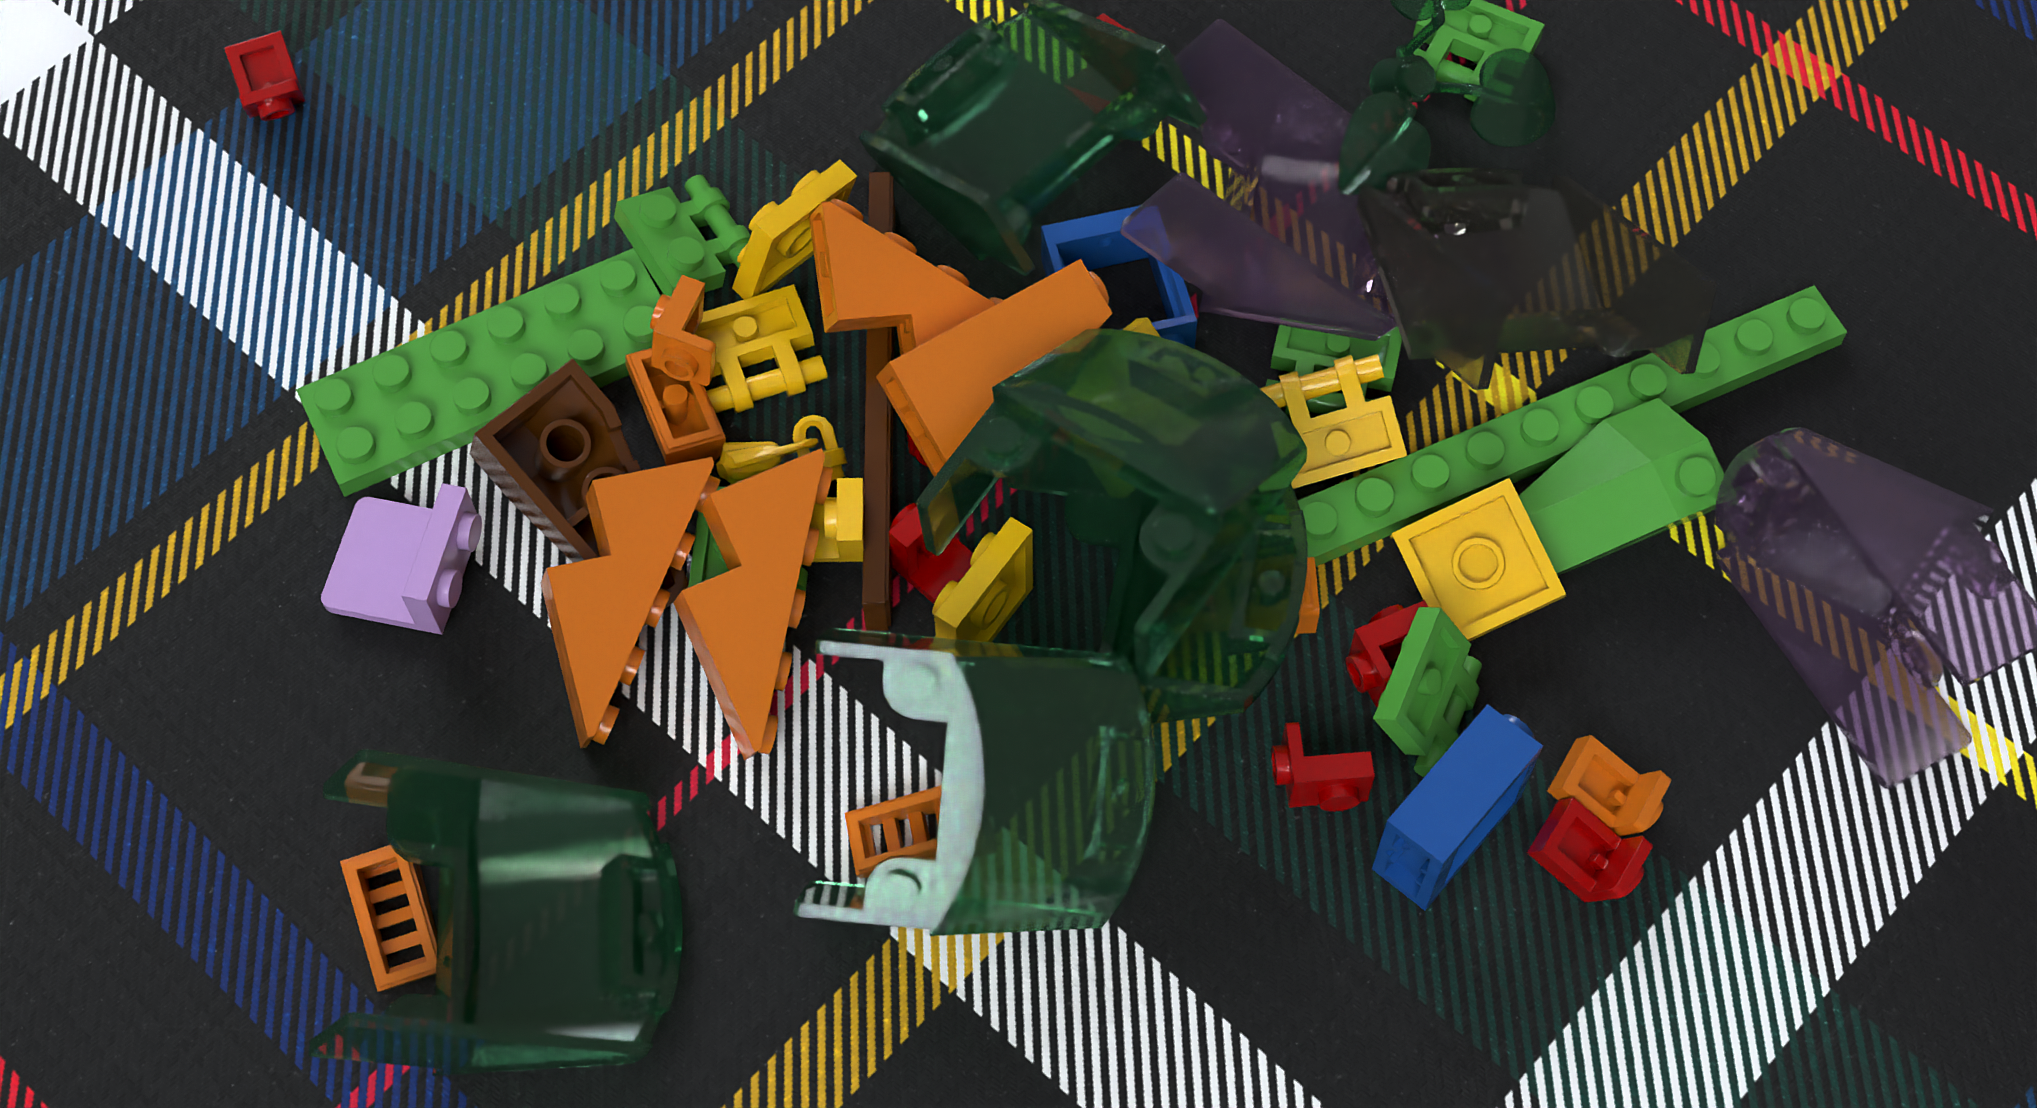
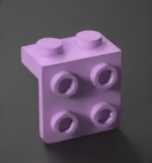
(404, 560)

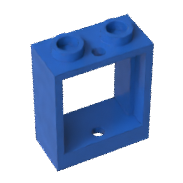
(1083, 239)
(1456, 805)

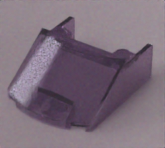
(1283, 236)
(1871, 591)

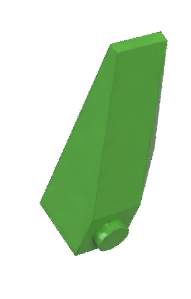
(1623, 485)

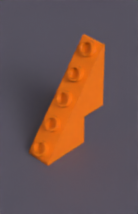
(882, 283)
(605, 600)
(744, 614)

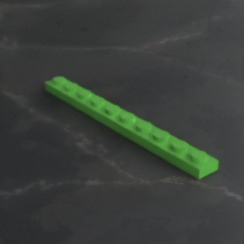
(1545, 430)

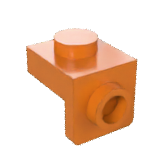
(674, 339)
(1610, 787)

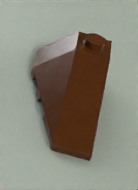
(550, 452)

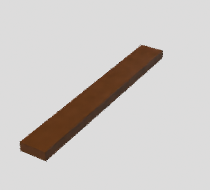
(878, 439)

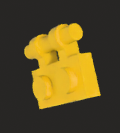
(755, 332)
(1345, 438)

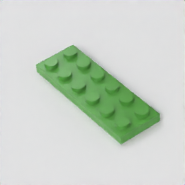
(460, 377)

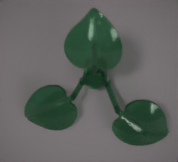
(1382, 139)

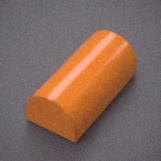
(676, 412)

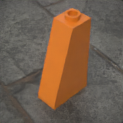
(950, 379)

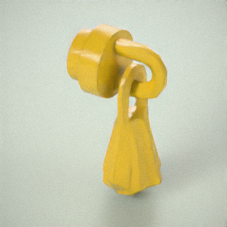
(748, 459)

